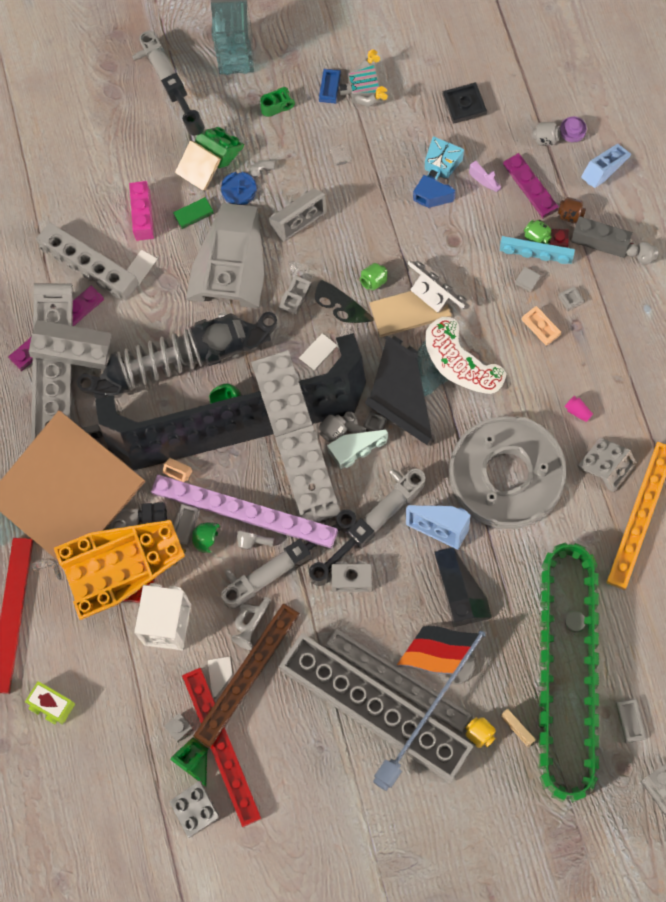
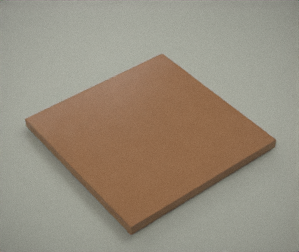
(65, 486)

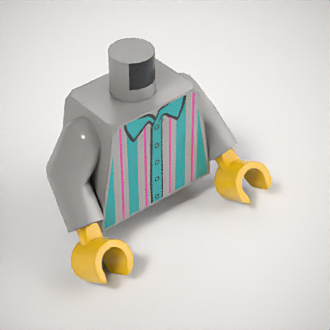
(364, 83)

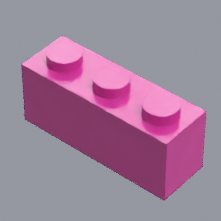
(141, 210)

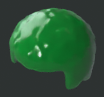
(224, 392)
(204, 536)

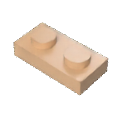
(541, 325)

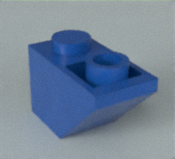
(433, 193)

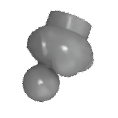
(644, 252)

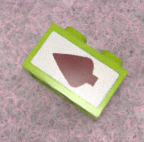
(50, 703)

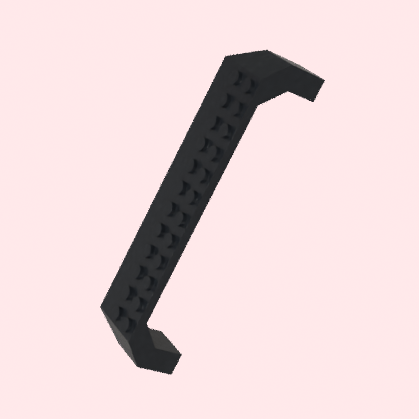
(228, 420)

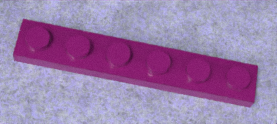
(81, 307)

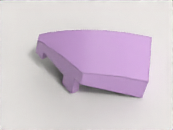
(482, 177)

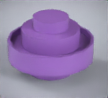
(573, 129)

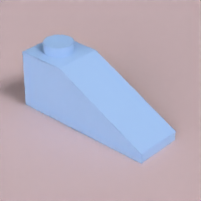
(605, 165)

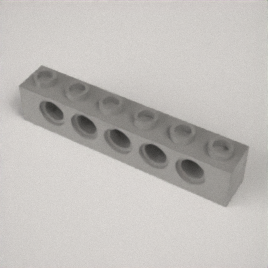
(53, 235)

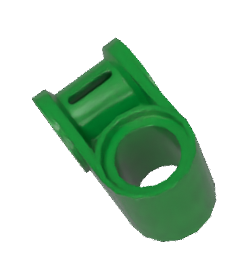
(276, 101)

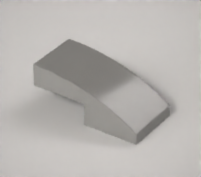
(295, 295)

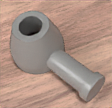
(247, 540)

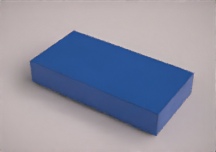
(329, 86)

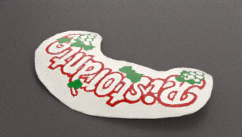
(457, 364)

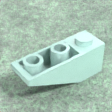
(352, 446)

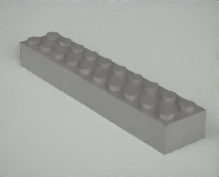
(375, 707)

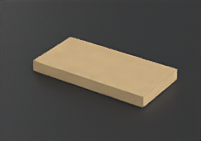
(403, 313)

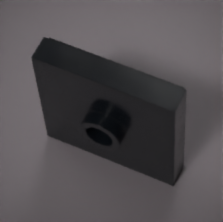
(464, 102)

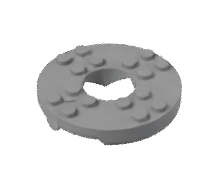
(526, 502)

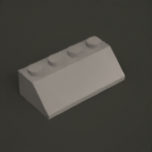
(70, 344)

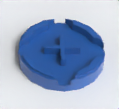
(238, 188)

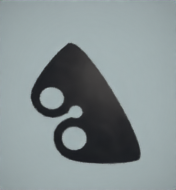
(355, 312)

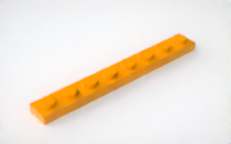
(639, 519)

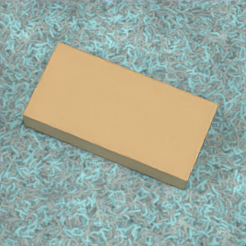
(517, 728)

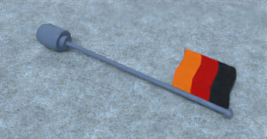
(434, 651)

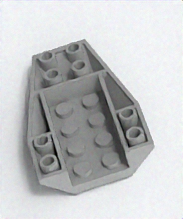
(230, 258)

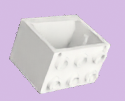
(163, 617)

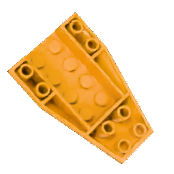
(116, 563)

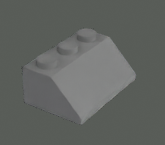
(298, 214)

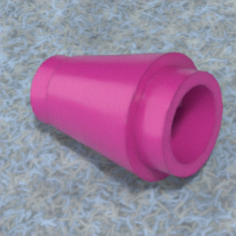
(578, 408)

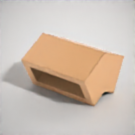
(179, 467)

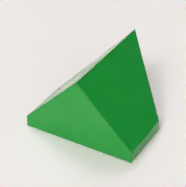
(193, 760)

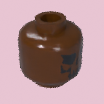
(571, 209)

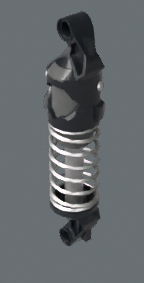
(203, 344)

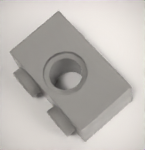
(341, 583)

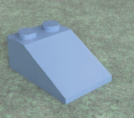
(440, 522)

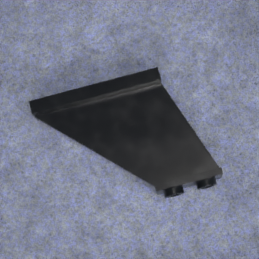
(400, 391)

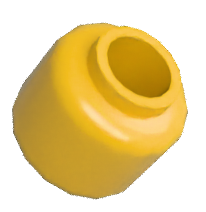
(480, 732)

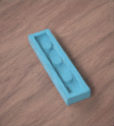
(537, 250)

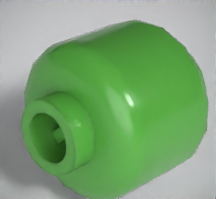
(538, 232)
(373, 276)

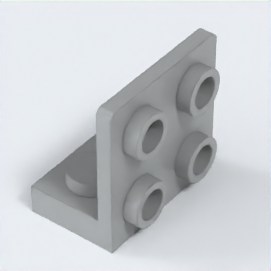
(609, 463)

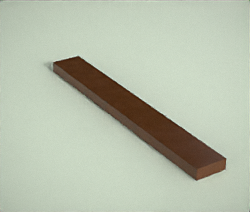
(246, 675)

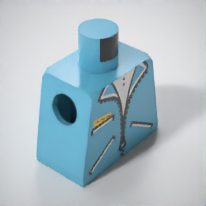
(442, 158)

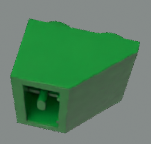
(220, 144)

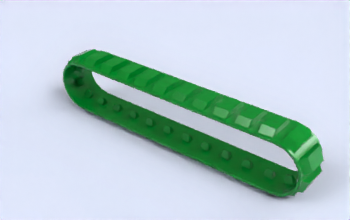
(578, 552)

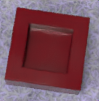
(560, 237)

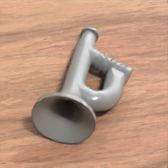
(244, 638)

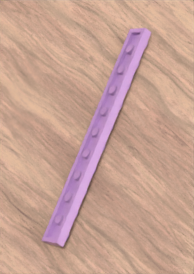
(244, 511)

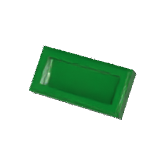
(193, 213)

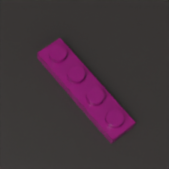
(530, 185)

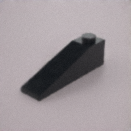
(463, 595)

